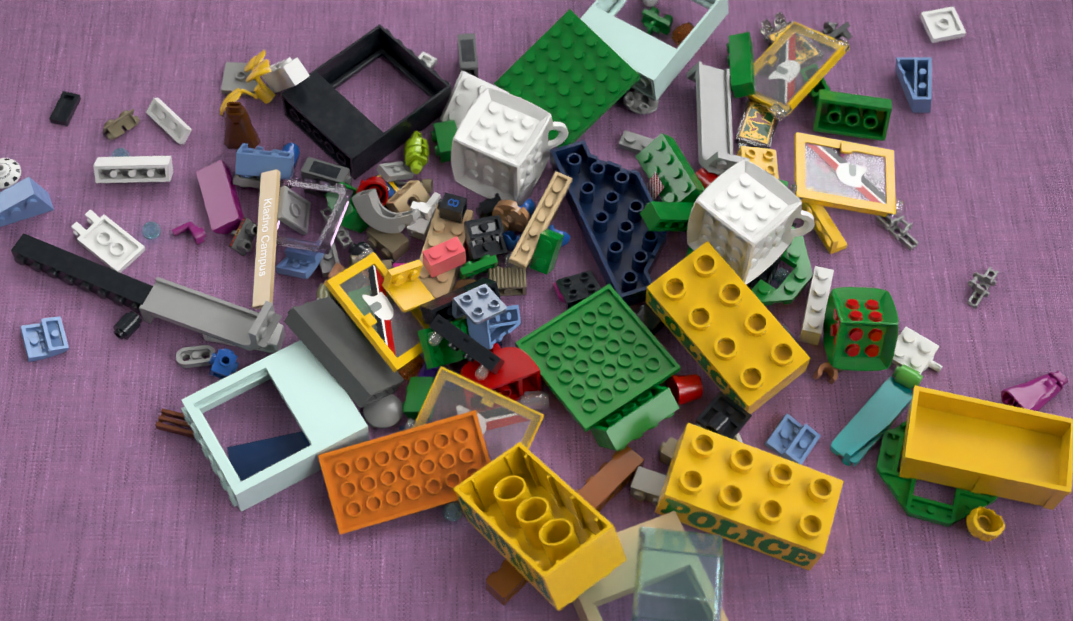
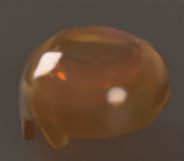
(681, 33)

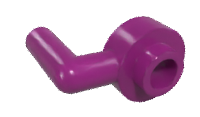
(197, 233)

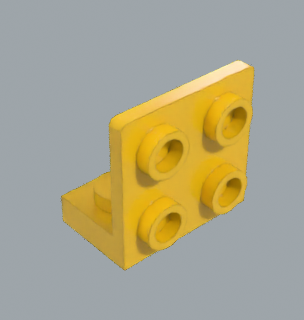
(761, 157)
(405, 286)

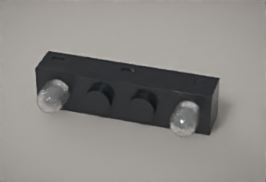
(462, 341)

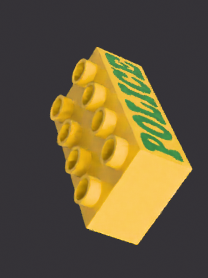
(726, 328)
(750, 497)
(540, 525)

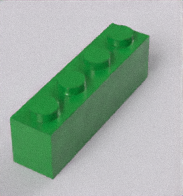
(741, 64)
(667, 216)

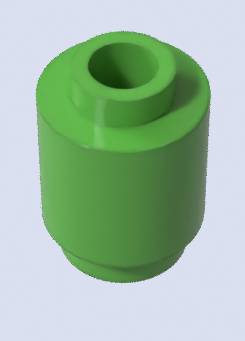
(907, 376)

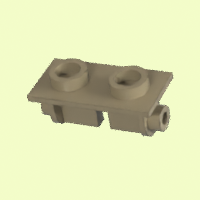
(125, 119)

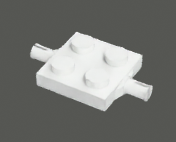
(915, 351)

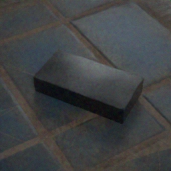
(65, 108)

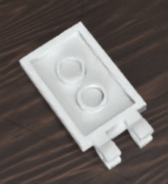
(108, 242)

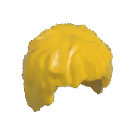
(985, 524)

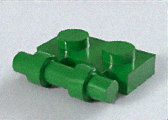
(470, 269)

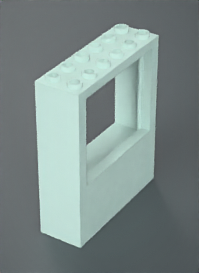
(648, 56)
(314, 400)

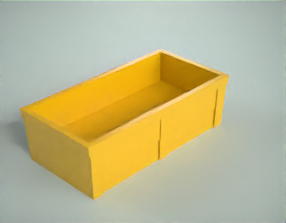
(988, 448)

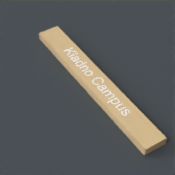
(266, 238)

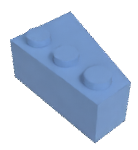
(916, 81)
(23, 201)
(494, 329)

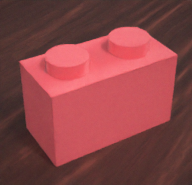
(444, 257)

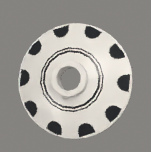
(9, 173)

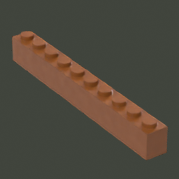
(597, 492)

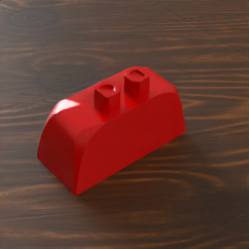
(514, 377)

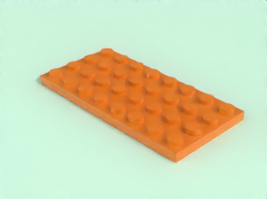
(403, 471)

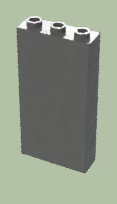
(343, 350)

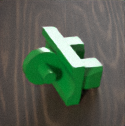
(656, 23)

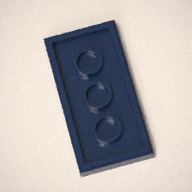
(258, 455)

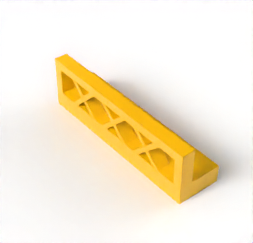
(825, 228)

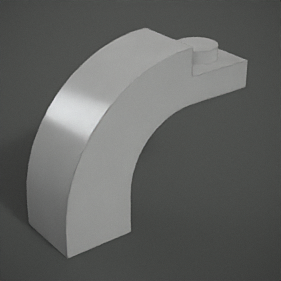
(378, 216)

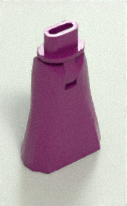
(1034, 393)

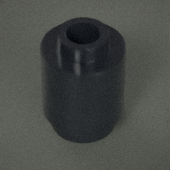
(127, 325)

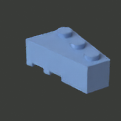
(256, 161)

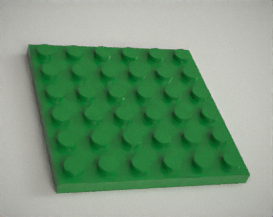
(570, 76)
(598, 357)

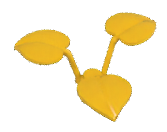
(262, 91)

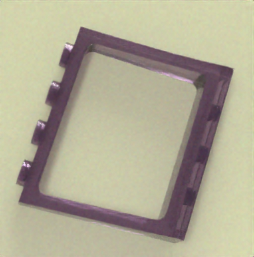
(329, 233)

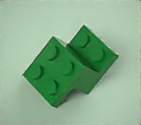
(442, 353)

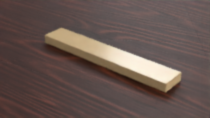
(540, 220)

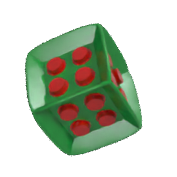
(860, 329)

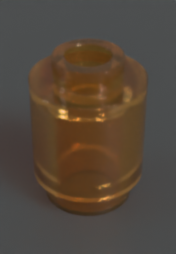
(411, 368)

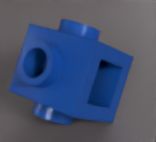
(218, 367)

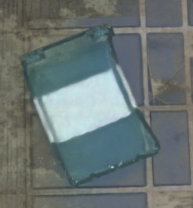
(678, 576)

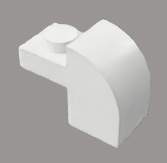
(421, 227)

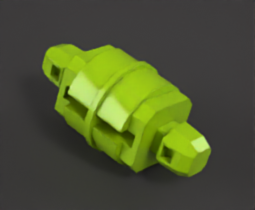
(416, 152)

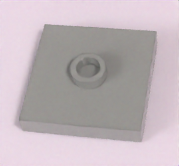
(235, 78)
(293, 210)

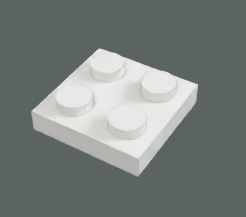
(942, 24)

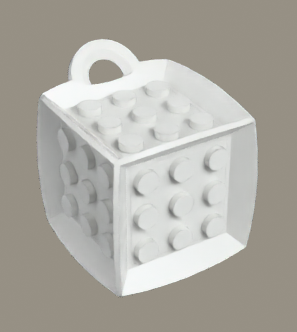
(503, 145)
(747, 219)

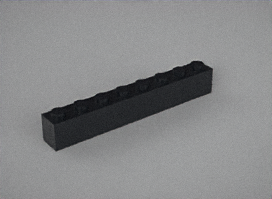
(81, 272)

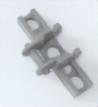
(894, 222)
(339, 236)
(982, 278)

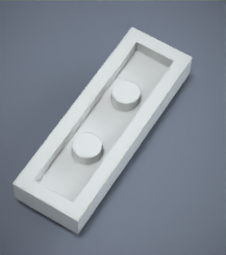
(169, 121)

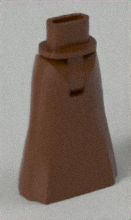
(239, 127)

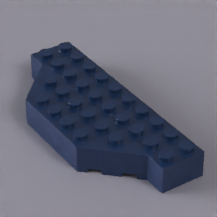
(608, 212)

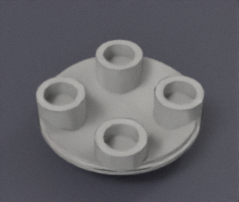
(640, 103)
(384, 412)

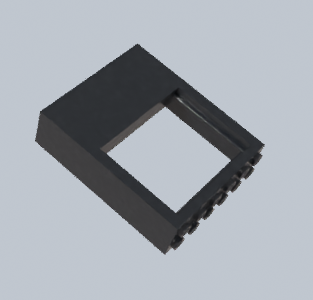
(339, 126)

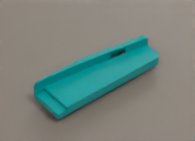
(871, 422)

